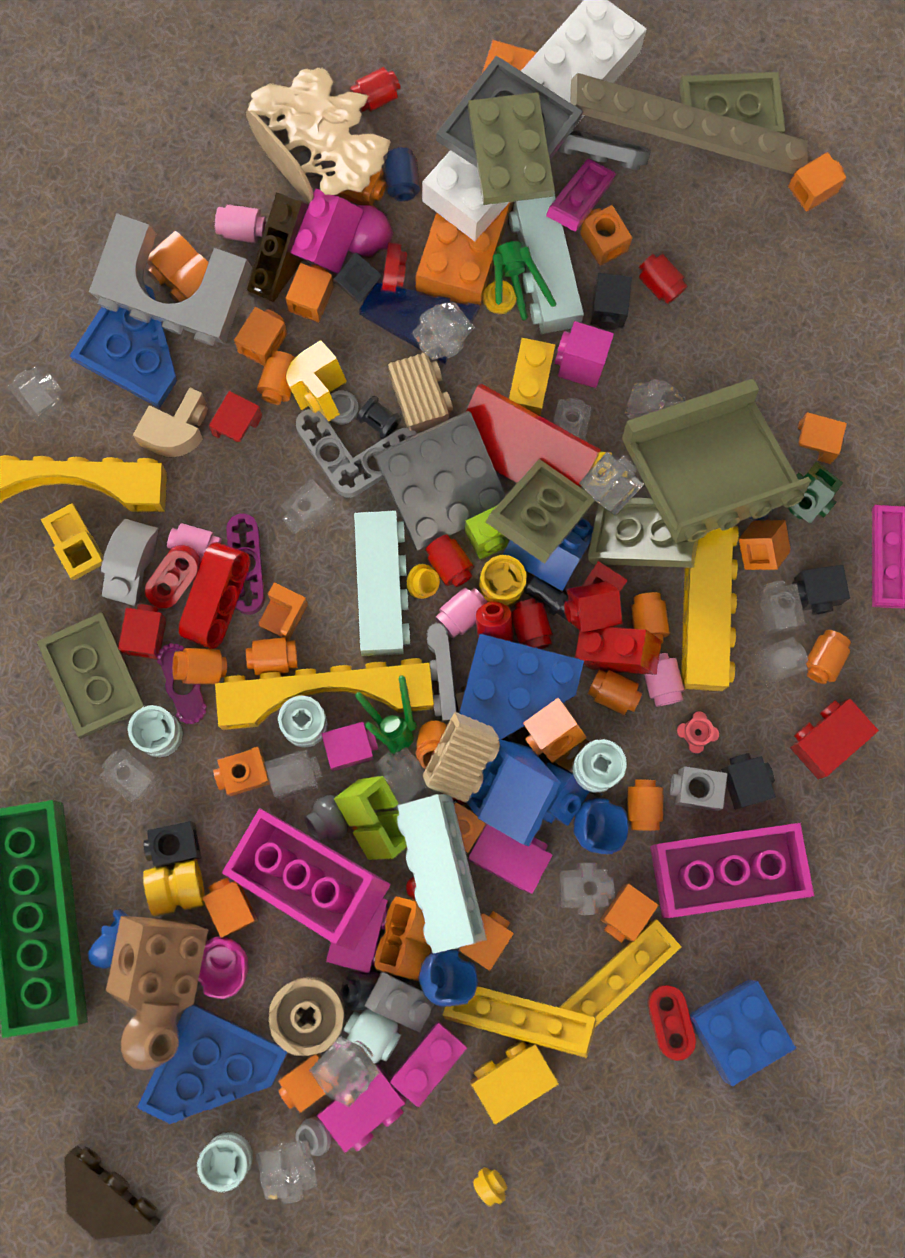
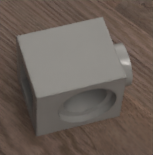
(713, 782)

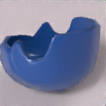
(601, 826)
(102, 950)
(448, 978)

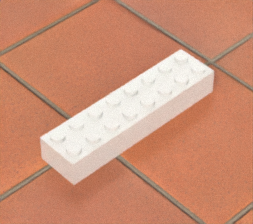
(593, 42)

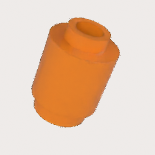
(273, 378)
(650, 614)
(272, 655)
(828, 657)
(199, 666)
(615, 691)
(428, 740)
(645, 805)

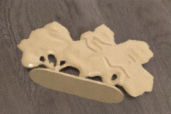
(323, 127)

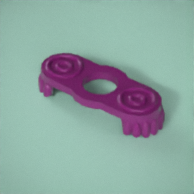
(189, 707)

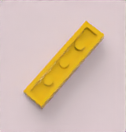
(623, 973)
(526, 1021)

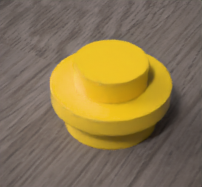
(508, 298)
(422, 581)
(490, 1186)

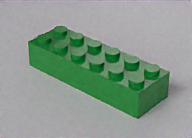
(38, 923)

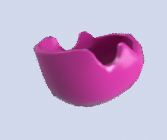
(372, 232)
(223, 967)

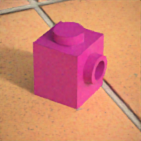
(349, 746)

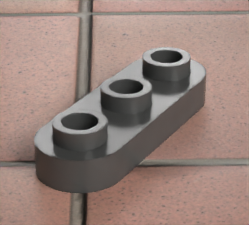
(602, 148)

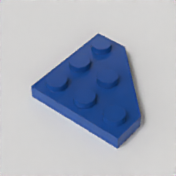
(128, 353)
(516, 682)
(210, 1068)

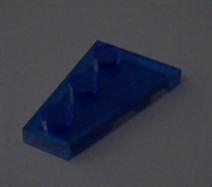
(401, 310)

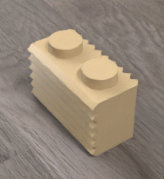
(419, 393)
(461, 757)

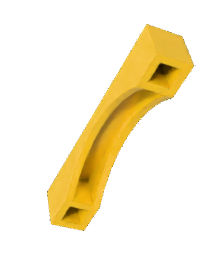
(133, 484)
(250, 702)

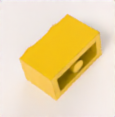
(532, 374)
(512, 1081)

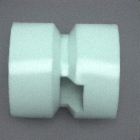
(302, 721)
(155, 731)
(599, 765)
(225, 1162)

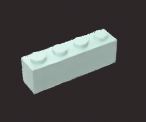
(553, 261)
(379, 583)
(441, 873)

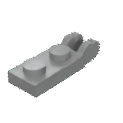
(441, 671)

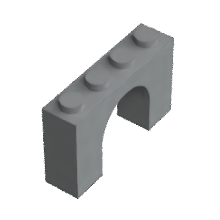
(205, 313)

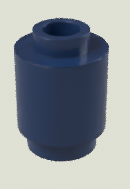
(402, 174)

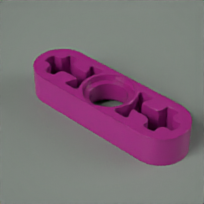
(252, 537)

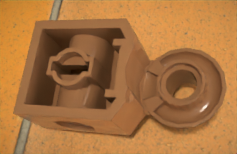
(157, 976)

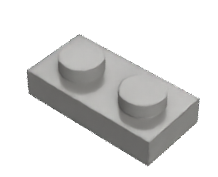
(400, 1002)

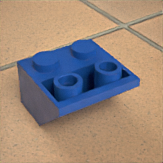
(563, 561)
(515, 792)

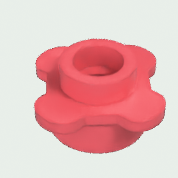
(708, 732)

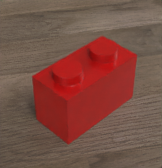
(619, 650)
(833, 737)

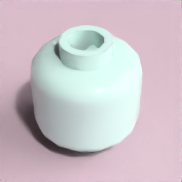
(375, 1032)

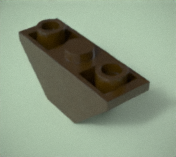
(102, 1199)

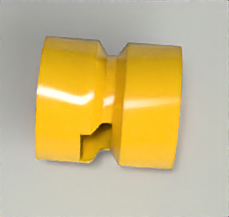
(502, 580)
(175, 887)

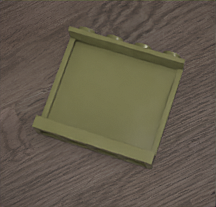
(712, 462)

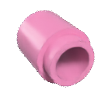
(240, 223)
(193, 537)
(460, 611)
(667, 683)

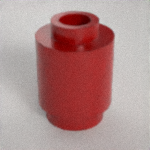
(380, 88)
(662, 278)
(449, 561)
(494, 621)
(532, 624)

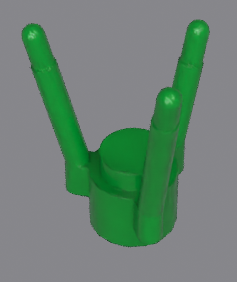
(511, 259)
(394, 730)

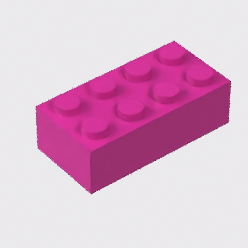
(731, 870)
(306, 879)

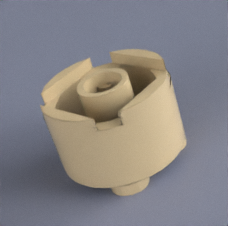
(309, 1037)

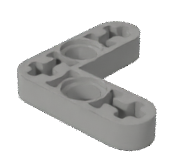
(344, 463)

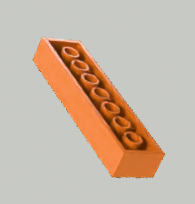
(451, 260)

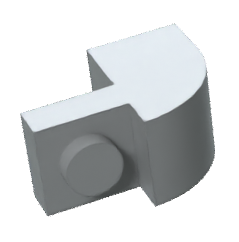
(125, 560)

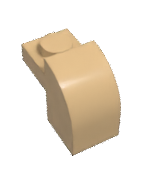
(170, 434)

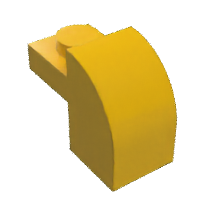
(313, 377)
(73, 542)

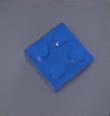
(741, 1032)

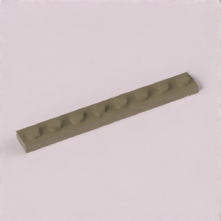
(687, 124)

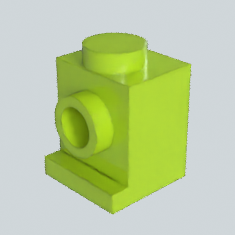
(484, 537)

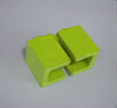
(378, 832)

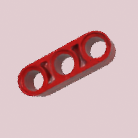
(214, 595)

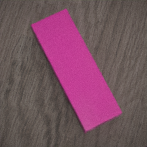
(581, 194)
(888, 556)

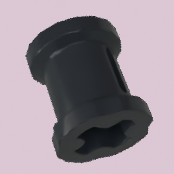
(379, 417)

